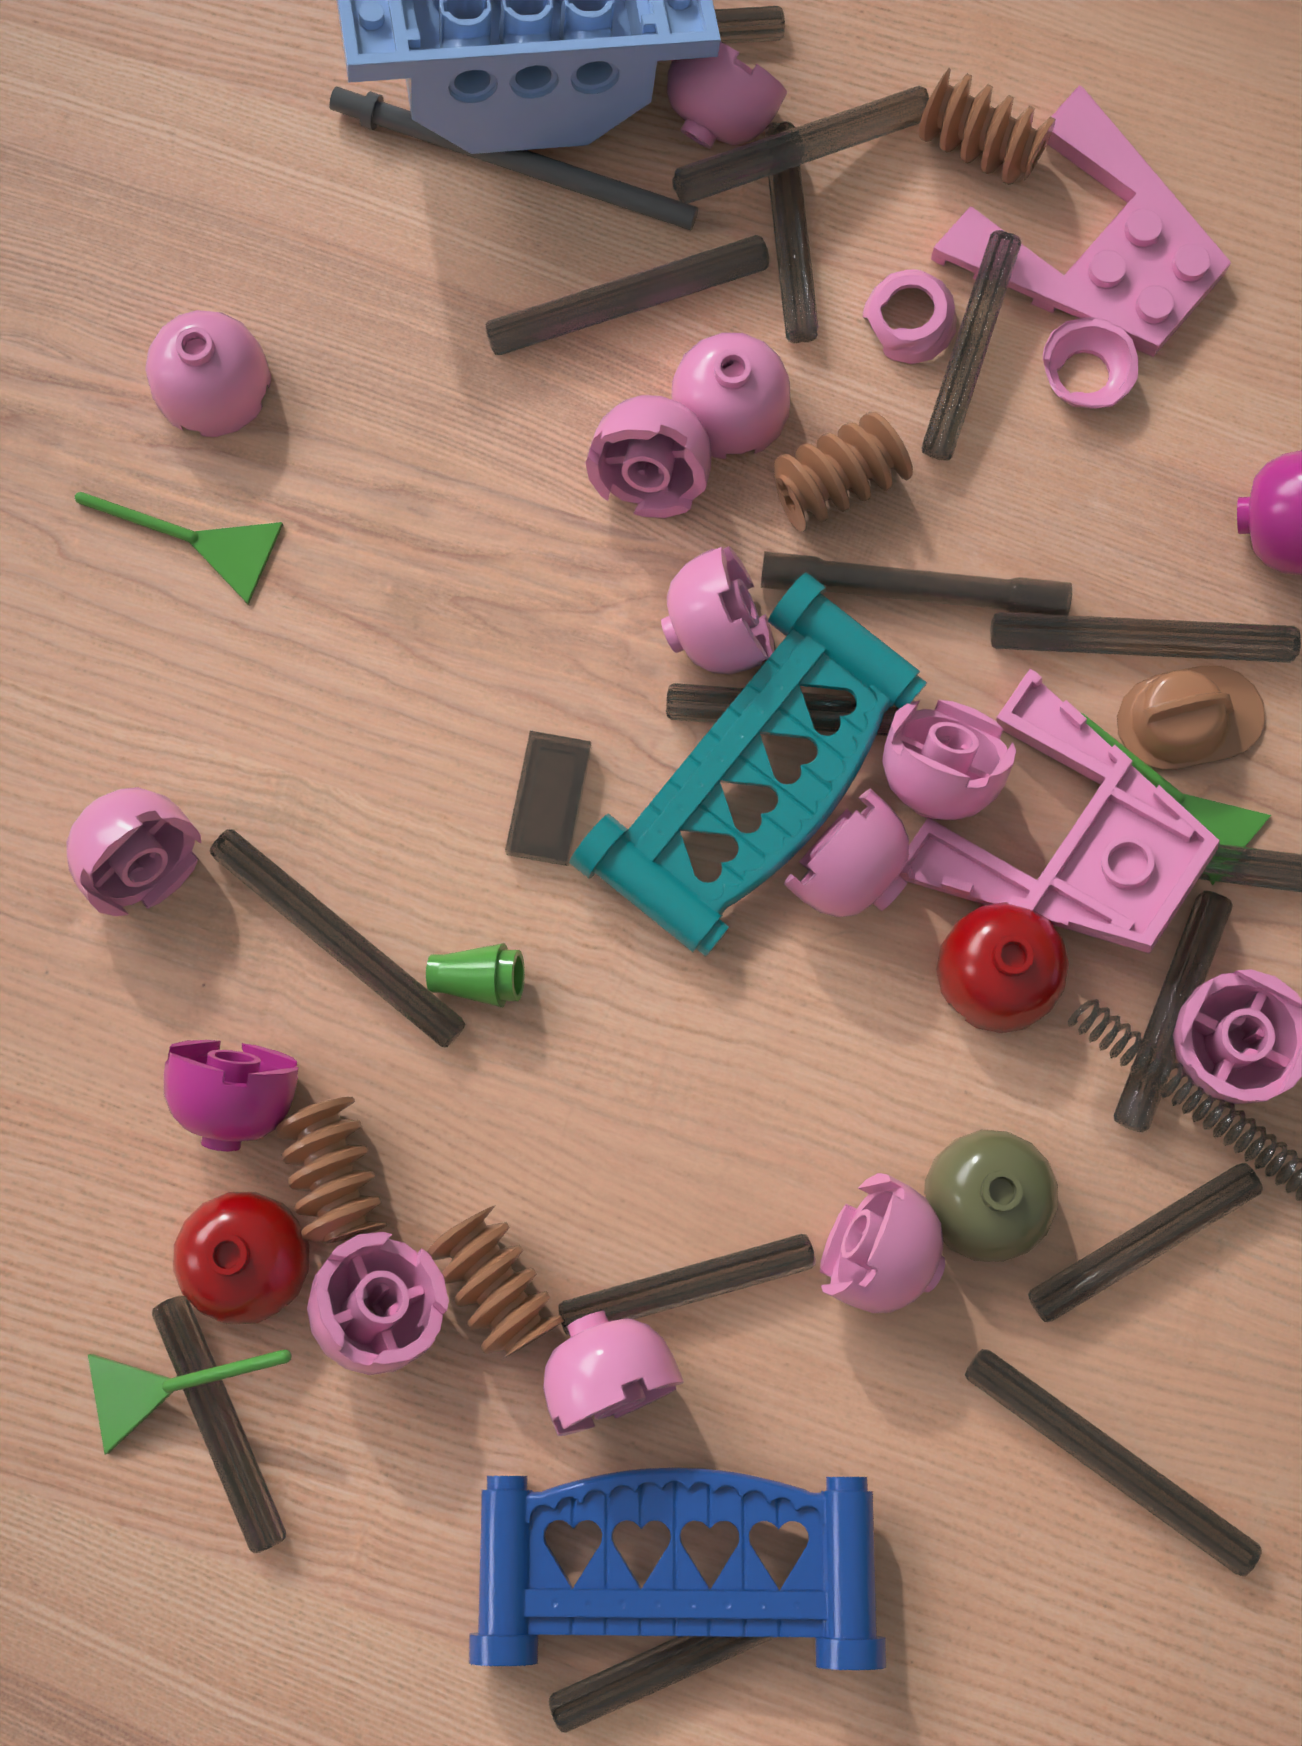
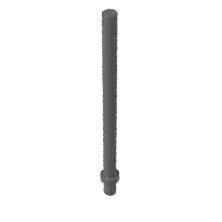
(375, 112)

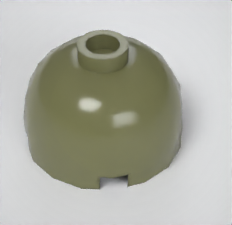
(992, 1195)

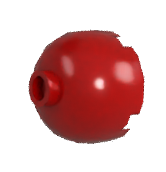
(1002, 967)
(241, 1258)

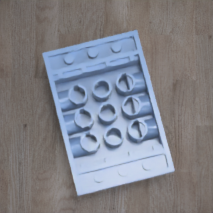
(523, 68)

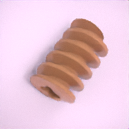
(984, 129)
(840, 465)
(328, 1172)
(493, 1284)

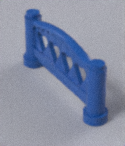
(823, 1597)

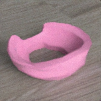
(1102, 340)
(919, 343)

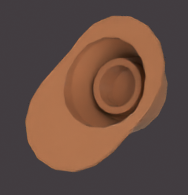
(1191, 717)

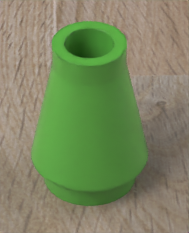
(478, 974)

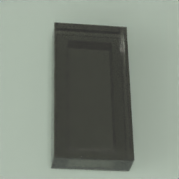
(548, 798)

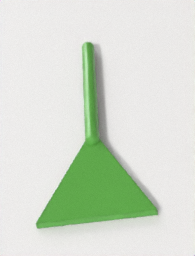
(233, 552)
(1226, 822)
(131, 1394)

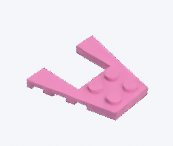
(1140, 270)
(1119, 865)

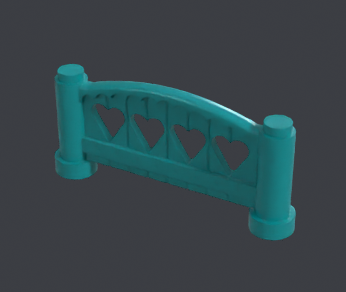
(650, 858)

